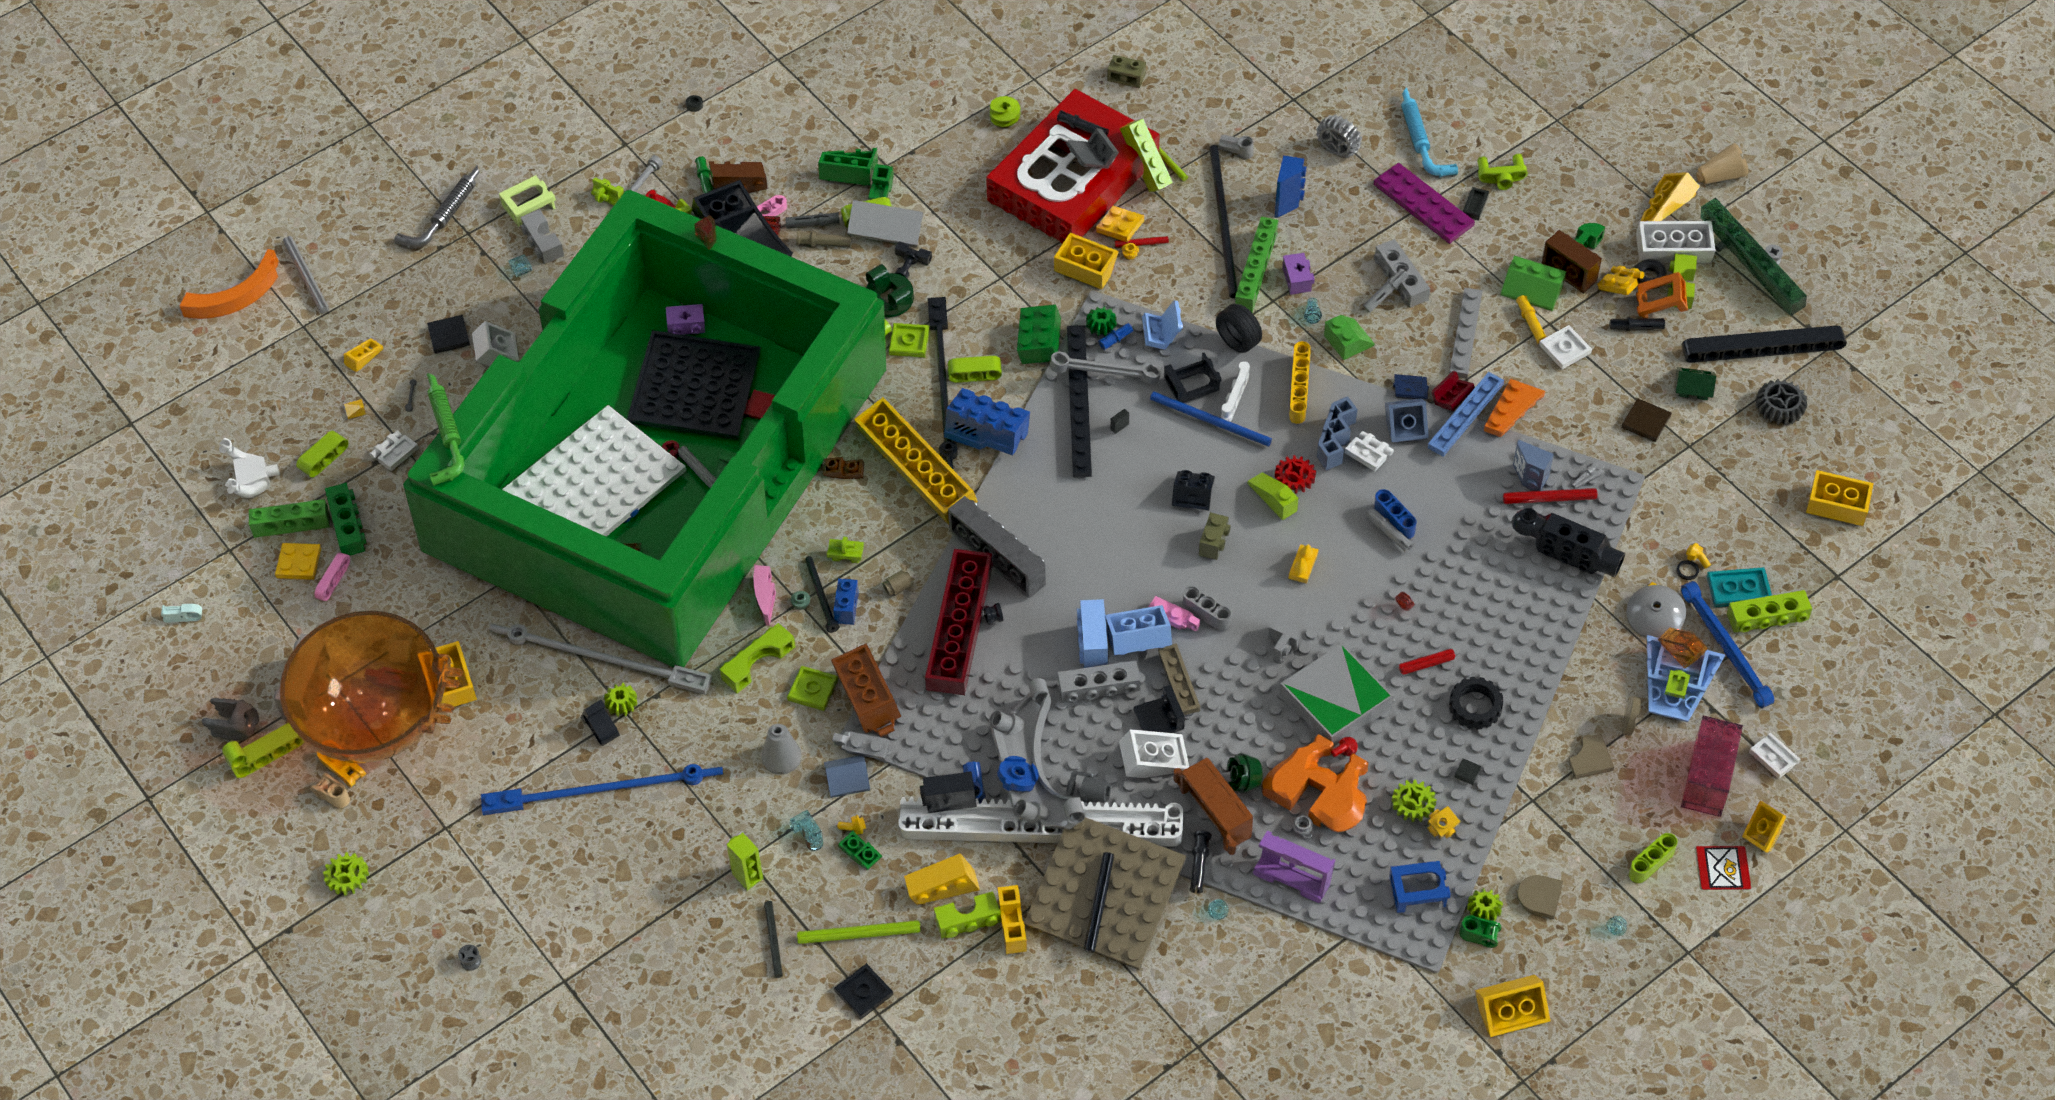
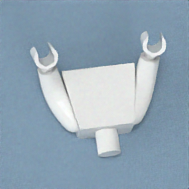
(250, 472)

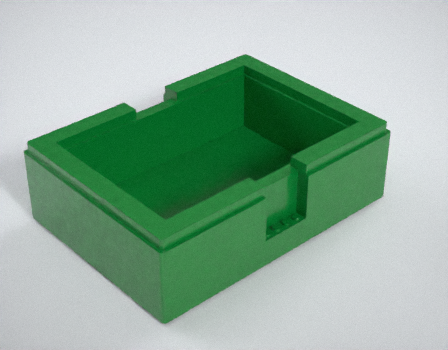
(691, 536)

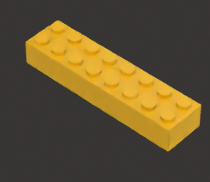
(913, 457)

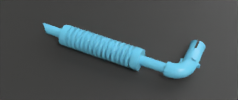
(1420, 139)

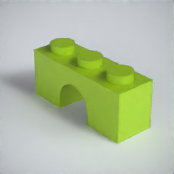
(1686, 267)
(952, 923)

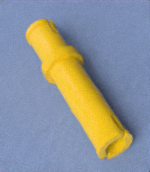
(1528, 313)

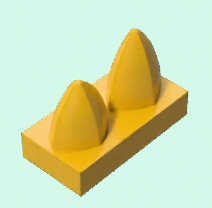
(1303, 563)

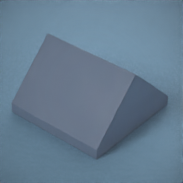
(847, 776)

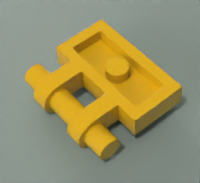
(1618, 283)

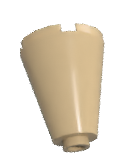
(1723, 166)

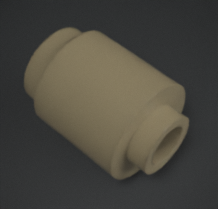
(897, 583)

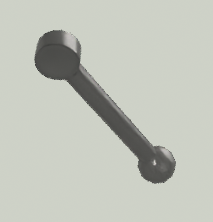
(408, 407)

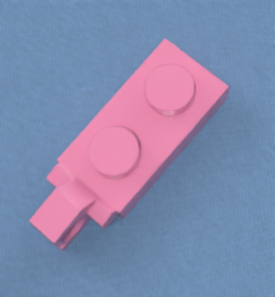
(1176, 615)

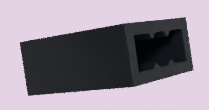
(948, 792)

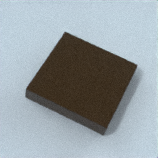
(1646, 420)

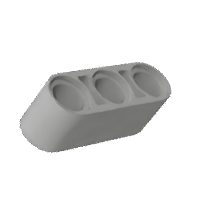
(1201, 601)

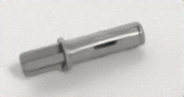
(1385, 290)
(1384, 525)

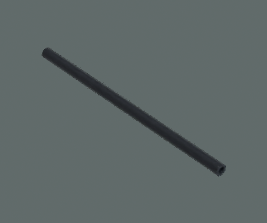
(1223, 220)

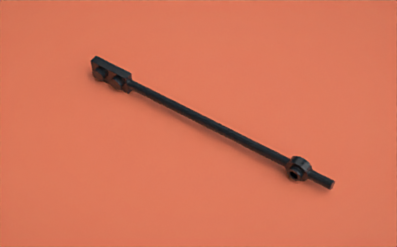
(938, 322)

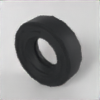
(1651, 265)

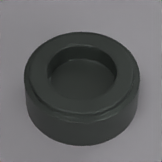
(694, 103)

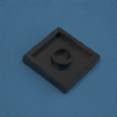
(448, 334)
(863, 991)

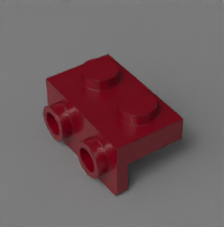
(1451, 391)

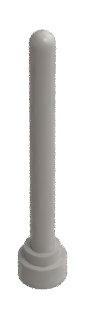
(654, 164)

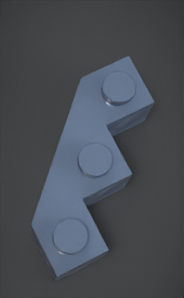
(1336, 433)

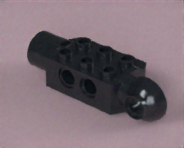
(1569, 542)

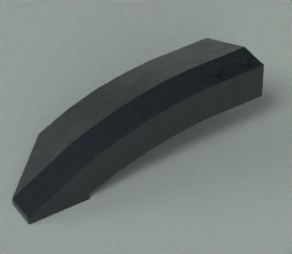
(736, 212)

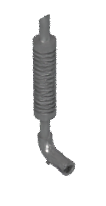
(443, 213)

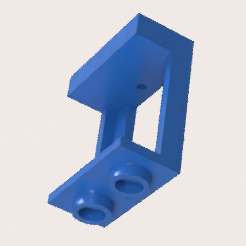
(1402, 899)

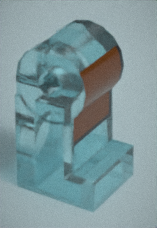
(809, 829)

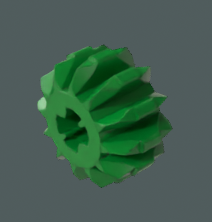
(1101, 321)

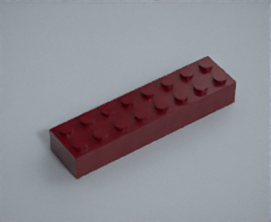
(959, 622)

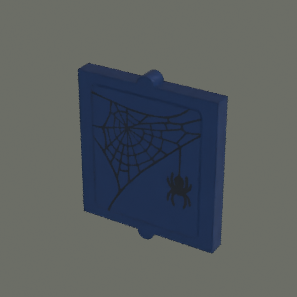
(1410, 386)

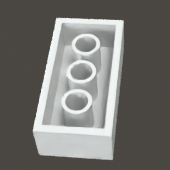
(1664, 238)

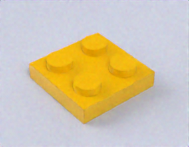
(1120, 223)
(298, 561)

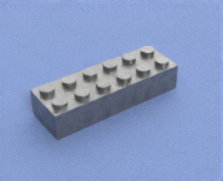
(1009, 555)

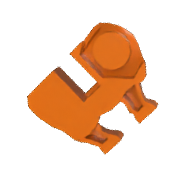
(1341, 801)

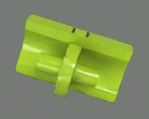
(605, 191)
(845, 550)

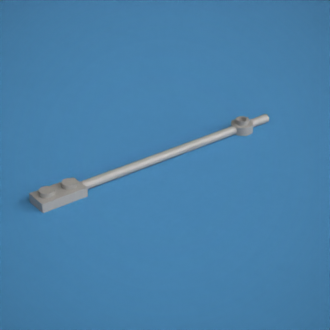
(679, 677)

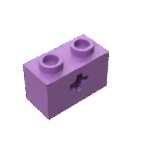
(1297, 273)
(685, 319)

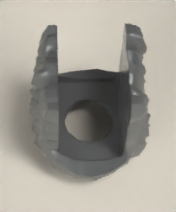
(235, 727)

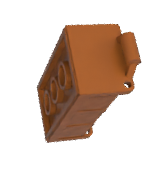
(867, 690)
(1217, 802)

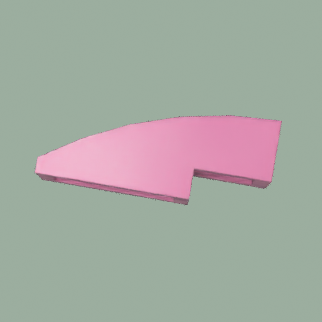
(764, 592)

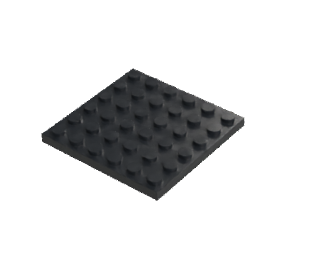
(694, 385)

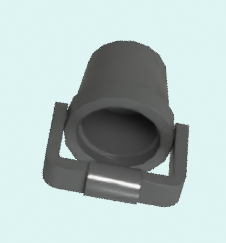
(1091, 789)

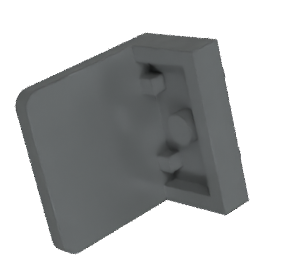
(1097, 152)

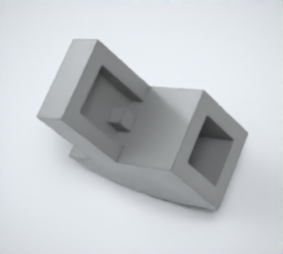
(1285, 633)

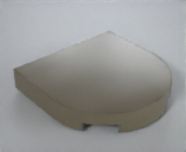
(1540, 895)

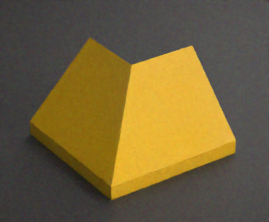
(1764, 827)

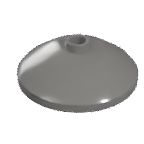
(1651, 620)

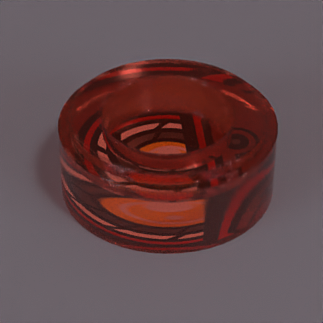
(1404, 601)

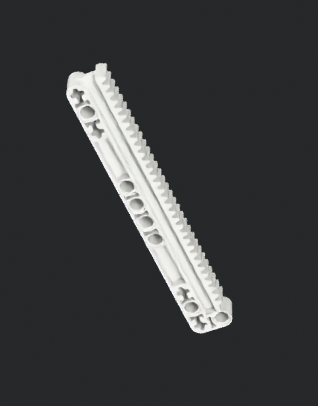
(991, 820)

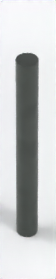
(773, 939)

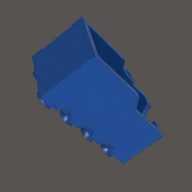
(995, 423)

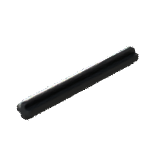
(1098, 902)

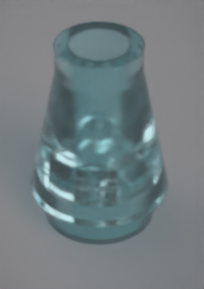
(1312, 312)

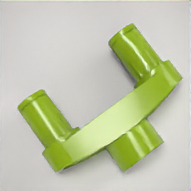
(1504, 175)

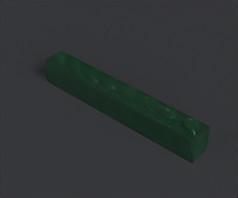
(1754, 257)

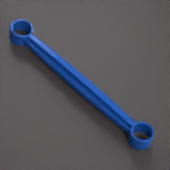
(1762, 694)

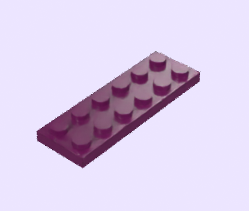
(1424, 203)

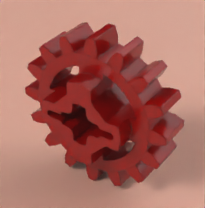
(1295, 473)

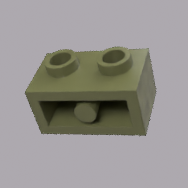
(1126, 71)
(1214, 536)

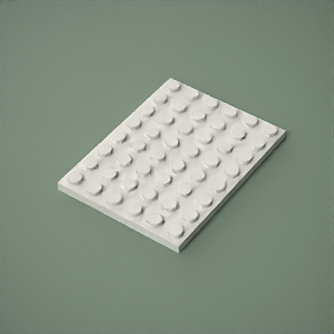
(599, 473)

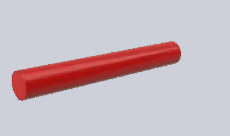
(1143, 241)

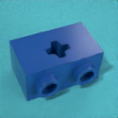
(846, 601)

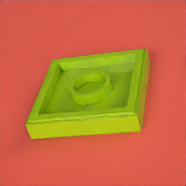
(909, 340)
(812, 688)

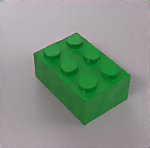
(1038, 333)

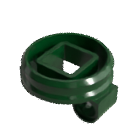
(900, 299)

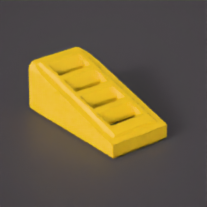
(356, 363)

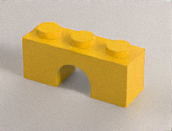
(1011, 919)

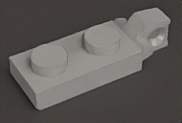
(862, 744)

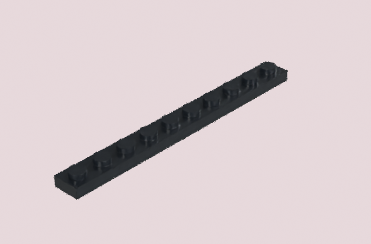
(1079, 404)

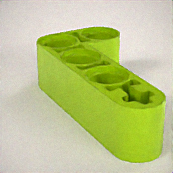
(262, 751)

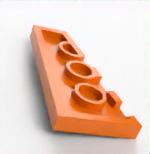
(1511, 406)

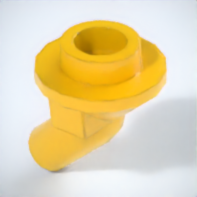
(1695, 551)
(857, 824)

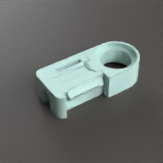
(181, 613)

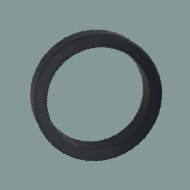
(1687, 577)

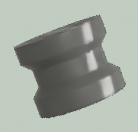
(467, 952)

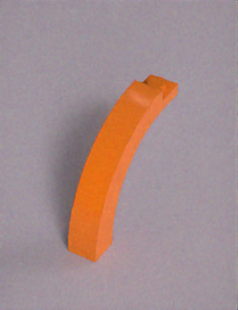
(236, 298)

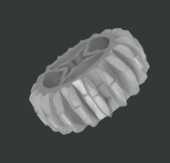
(1339, 136)

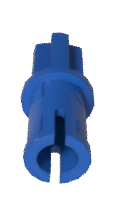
(1115, 336)

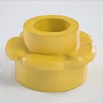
(1130, 251)

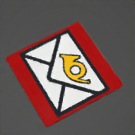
(1723, 867)

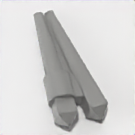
(1589, 475)

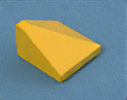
(355, 409)

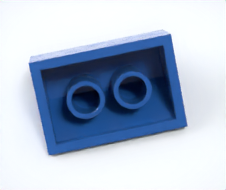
(1290, 185)

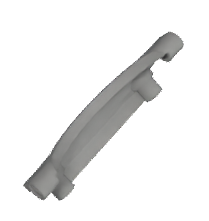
(1021, 736)

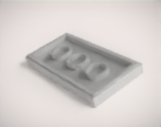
(884, 223)

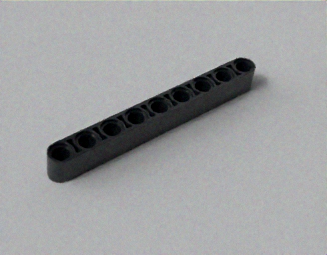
(1763, 344)

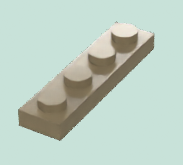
(1179, 678)

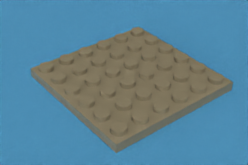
(1135, 897)

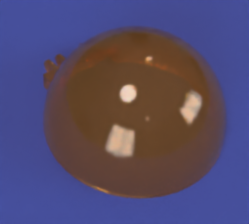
(366, 686)

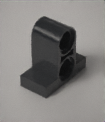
(600, 723)

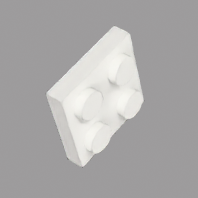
(1565, 347)

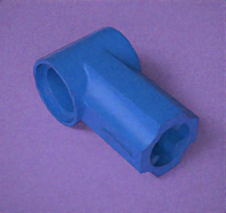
(975, 767)

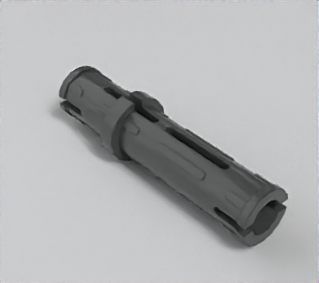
(811, 220)

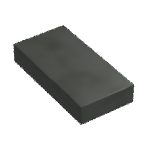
(1476, 203)

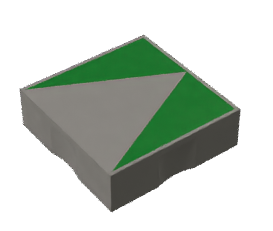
(1336, 694)

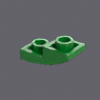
(859, 851)

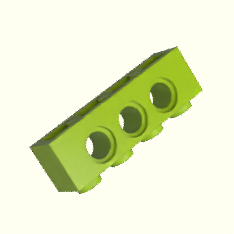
(1741, 612)

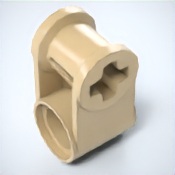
(329, 789)

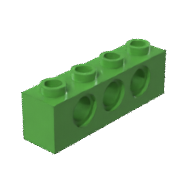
(289, 518)

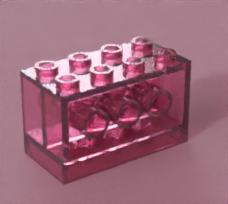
(1711, 766)

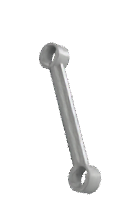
(1105, 367)

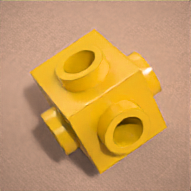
(1446, 816)

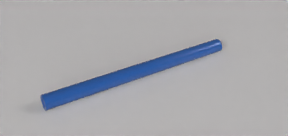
(1211, 419)

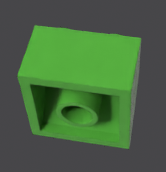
(1346, 336)

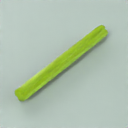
(858, 932)

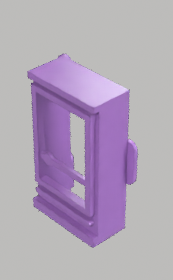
(1271, 868)

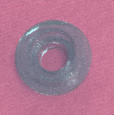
(1218, 904)
(1617, 925)

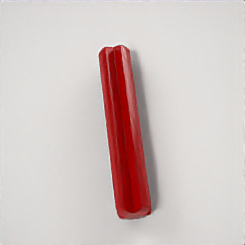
(1426, 661)

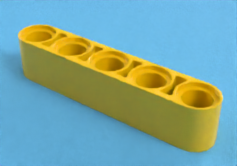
(1299, 382)

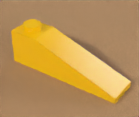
(1671, 194)

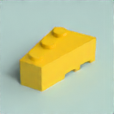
(942, 880)

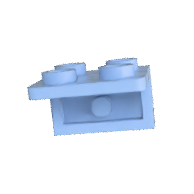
(1161, 330)

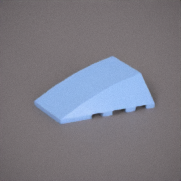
(1658, 669)

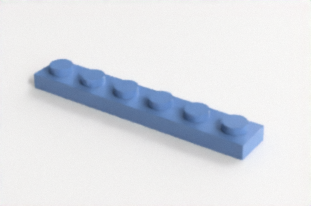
(1465, 414)

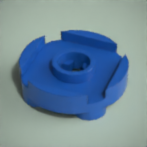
(1024, 781)

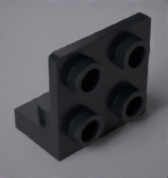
(1192, 490)
(1161, 714)

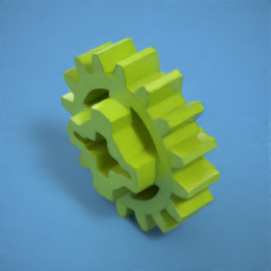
(1414, 800)
(346, 873)

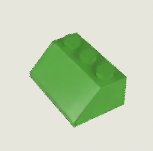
(1535, 280)

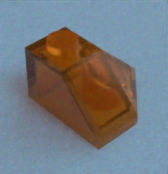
(1683, 645)

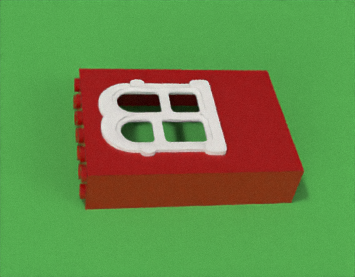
(1093, 193)

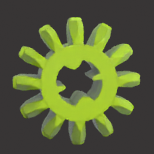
(620, 699)
(1485, 905)

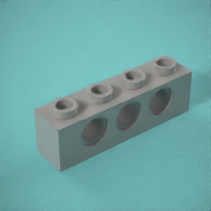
(1391, 259)
(1106, 674)

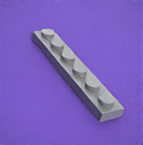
(1466, 332)

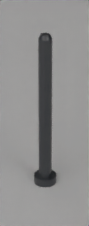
(831, 625)

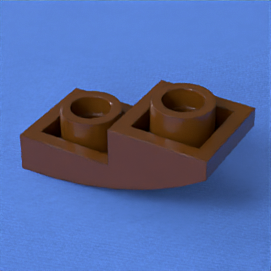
(841, 469)

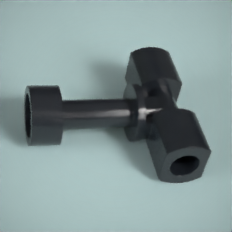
(911, 257)

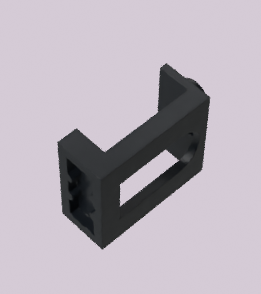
(1205, 367)

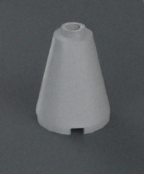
(780, 750)

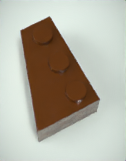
(749, 173)

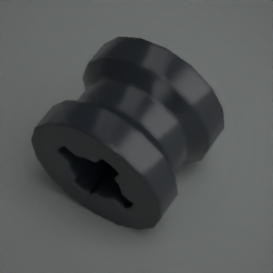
(993, 613)

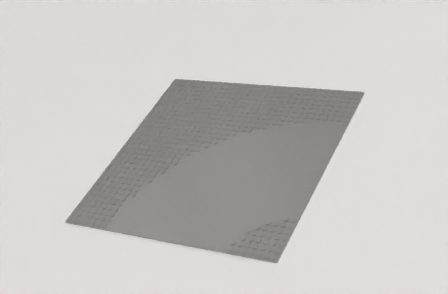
(1121, 541)

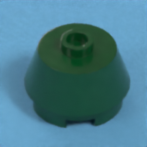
(1244, 772)

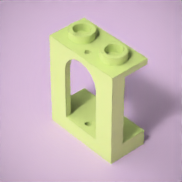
(517, 212)

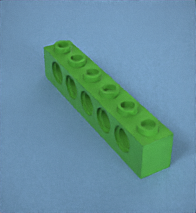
(1257, 263)

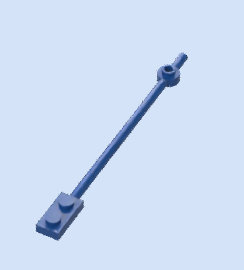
(513, 799)

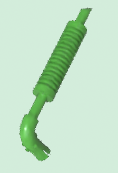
(447, 429)

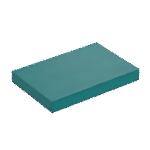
(1737, 585)

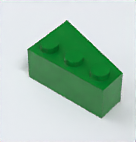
(848, 167)

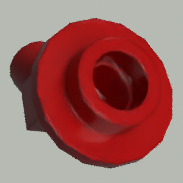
(1346, 746)

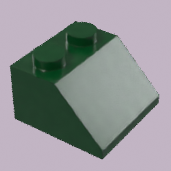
(1695, 382)

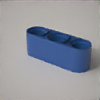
(1395, 511)

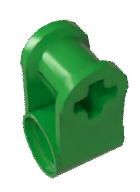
(1481, 931)

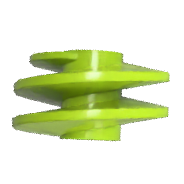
(1004, 111)

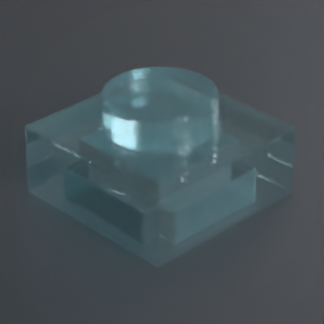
(520, 265)

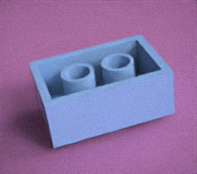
(1138, 630)
(1092, 633)

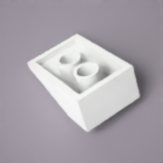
(1152, 753)

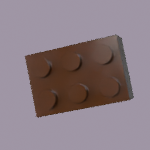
(1573, 257)

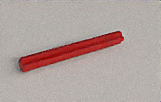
(1550, 495)

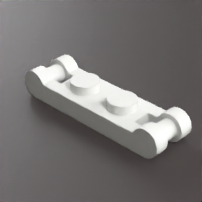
(1238, 386)

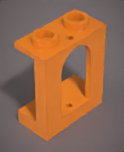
(1678, 298)

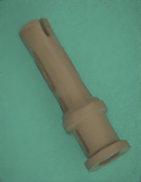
(813, 239)

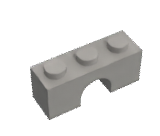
(546, 246)

